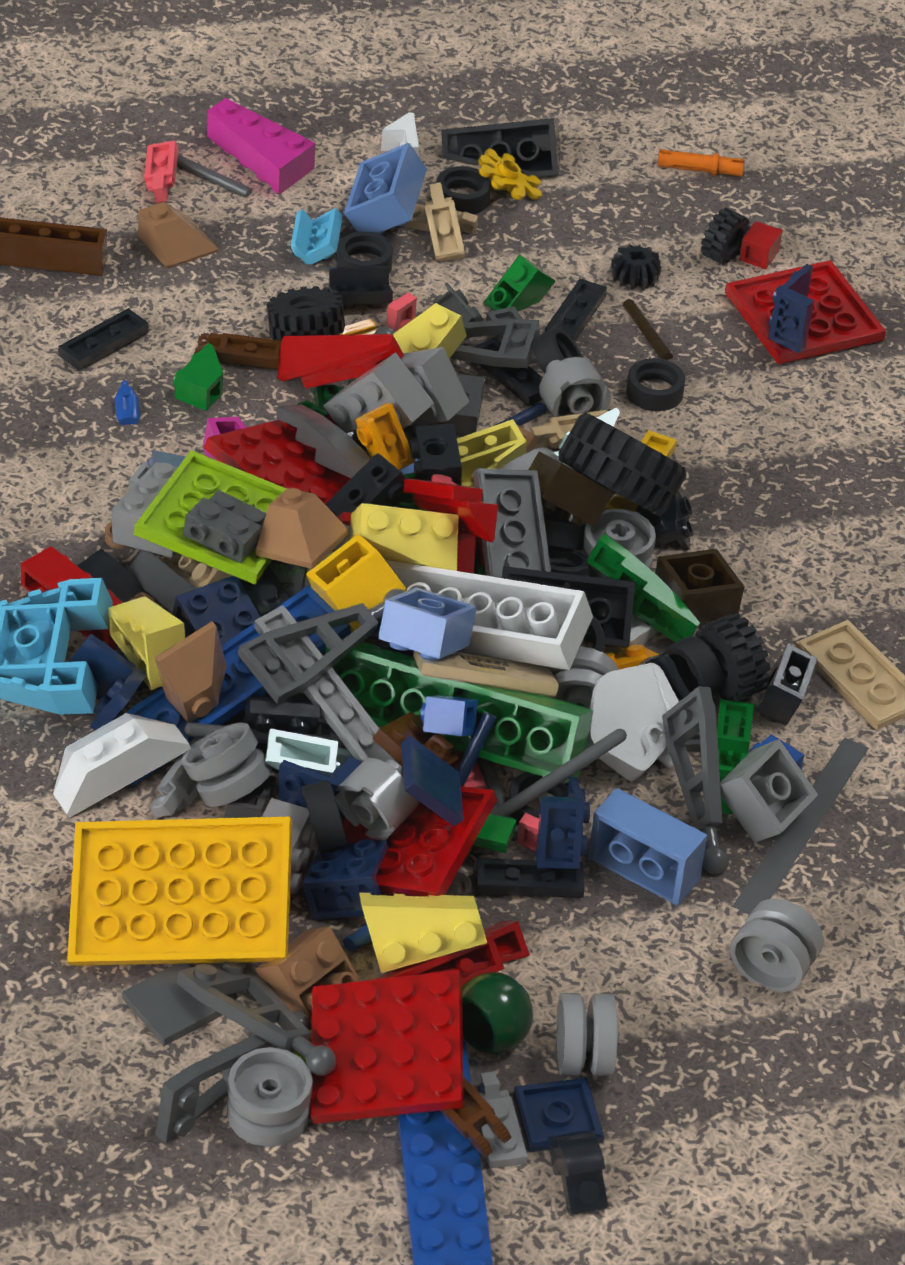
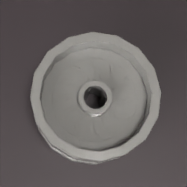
(625, 528)
(578, 682)
(226, 764)
(777, 945)
(591, 1034)
(269, 1097)

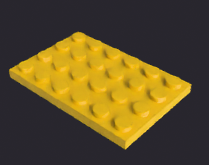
(180, 891)

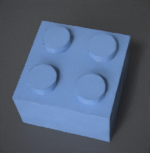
(427, 623)

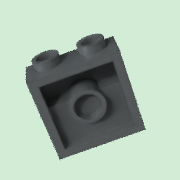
(225, 525)

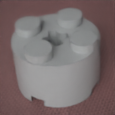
(573, 387)
(376, 797)

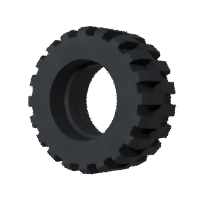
(622, 464)

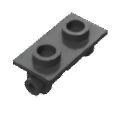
(458, 303)

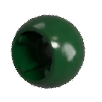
(495, 1012)

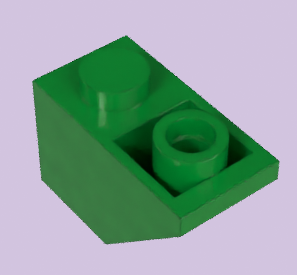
(520, 286)
(200, 380)

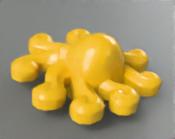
(507, 175)

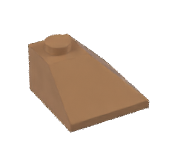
(172, 235)
(299, 529)
(193, 673)

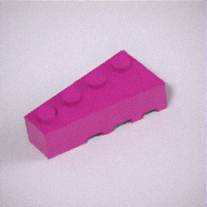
(260, 144)

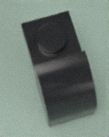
(580, 1165)

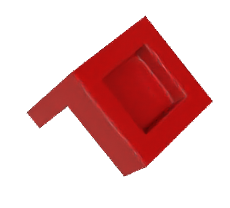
(760, 245)

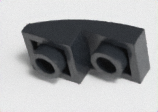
(113, 574)

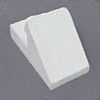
(400, 133)

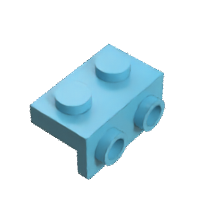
(317, 237)

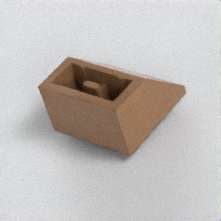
(311, 961)

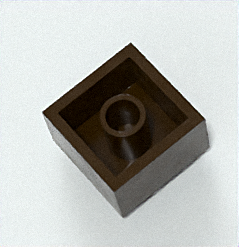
(569, 491)
(702, 583)

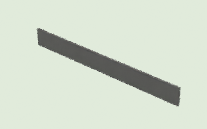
(797, 834)

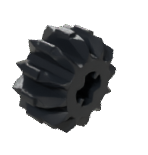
(636, 266)

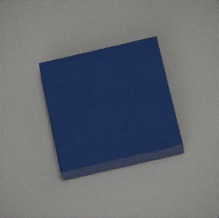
(432, 781)
(556, 1110)

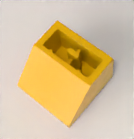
(354, 576)

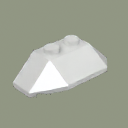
(114, 759)

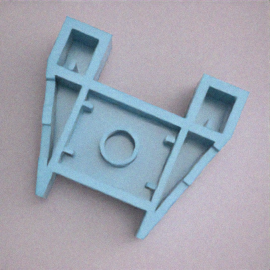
(36, 644)

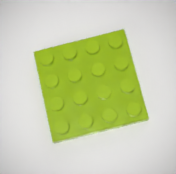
(192, 480)

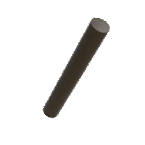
(647, 330)

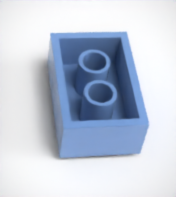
(386, 190)
(647, 846)

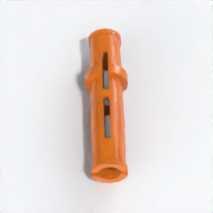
(699, 162)

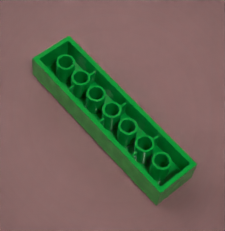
(529, 729)

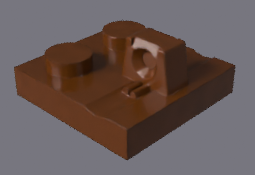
(392, 735)

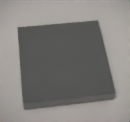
(167, 1006)

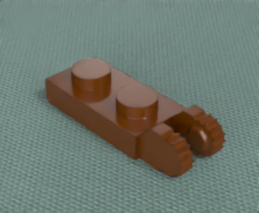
(243, 349)
(474, 1116)

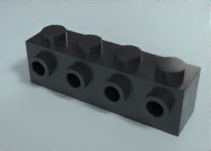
(373, 484)

